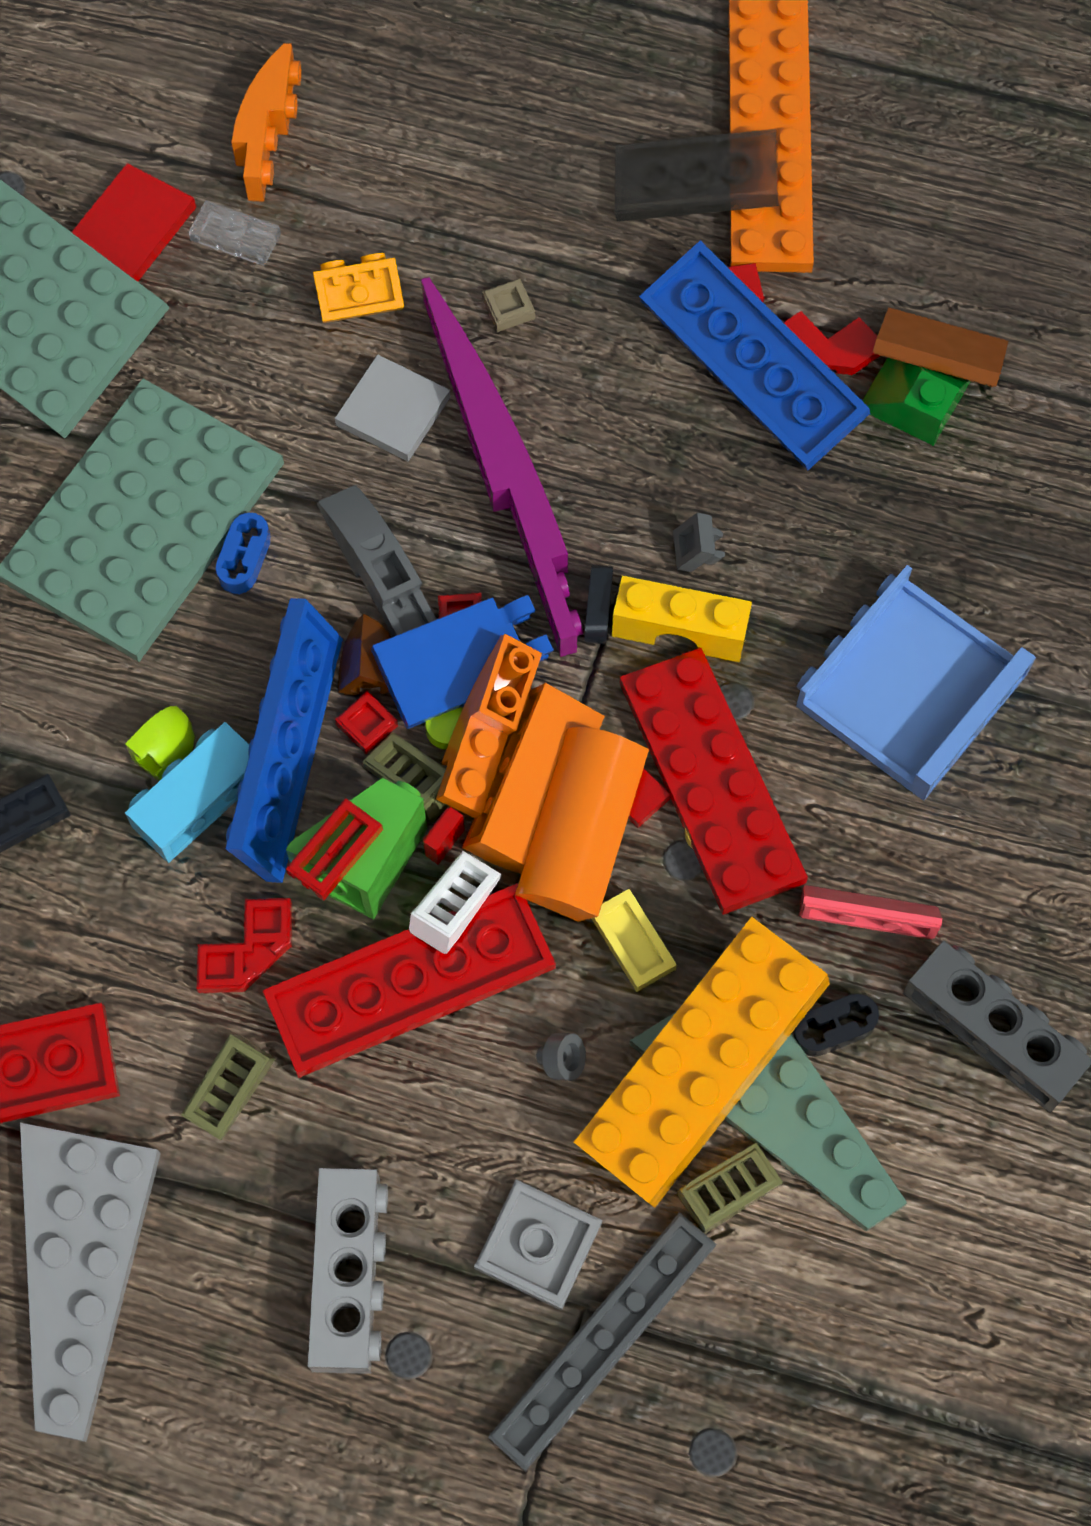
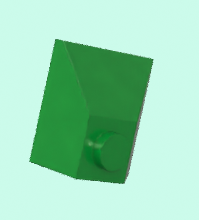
(914, 398)

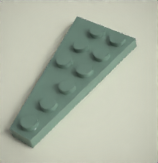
(810, 1134)

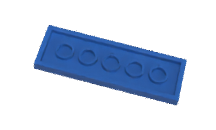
(754, 355)
(284, 741)

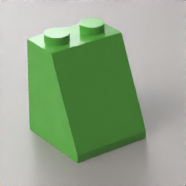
(378, 869)

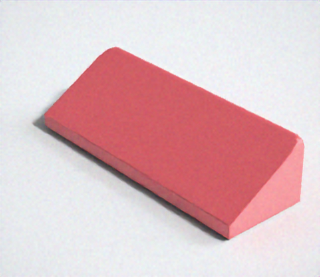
(870, 912)

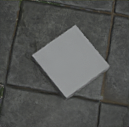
(392, 408)
(538, 1244)

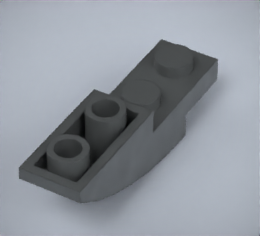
(377, 559)

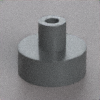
(562, 1056)

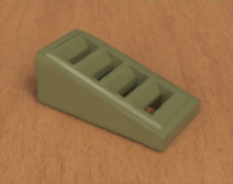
(423, 765)
(223, 1061)
(697, 1208)

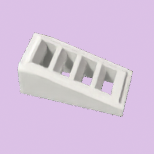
(437, 925)

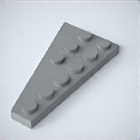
(81, 1239)

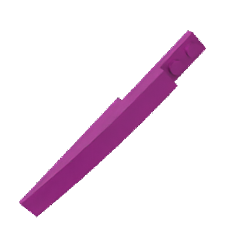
(506, 467)

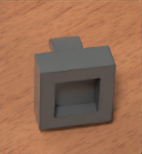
(695, 543)

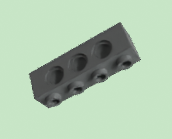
(1005, 1051)

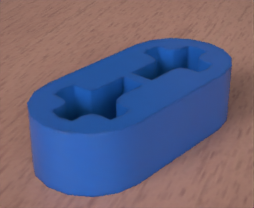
(235, 549)

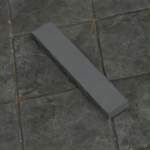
(601, 1342)

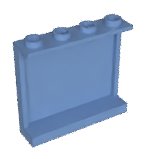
(910, 684)

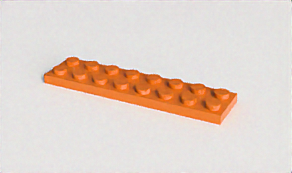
(773, 92)

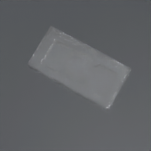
(234, 233)

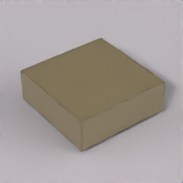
(508, 305)

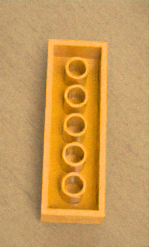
(703, 1061)

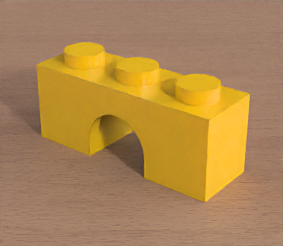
(708, 619)

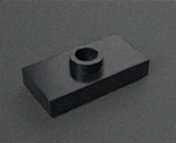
(30, 811)

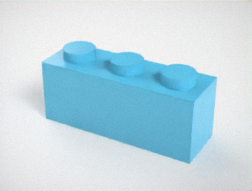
(191, 793)

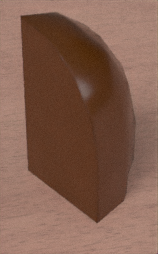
(357, 663)

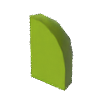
(162, 741)

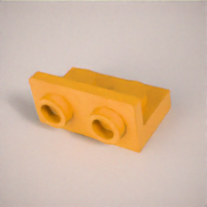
(358, 288)

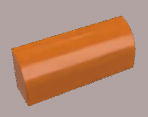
(524, 776)
(582, 822)

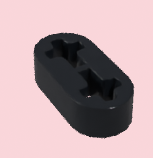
(598, 604)
(831, 1015)

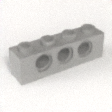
(337, 1194)

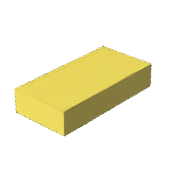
(633, 940)

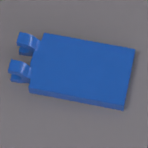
(440, 661)

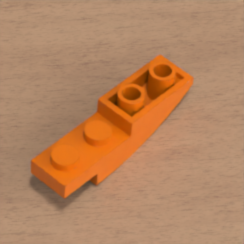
(263, 116)
(485, 723)

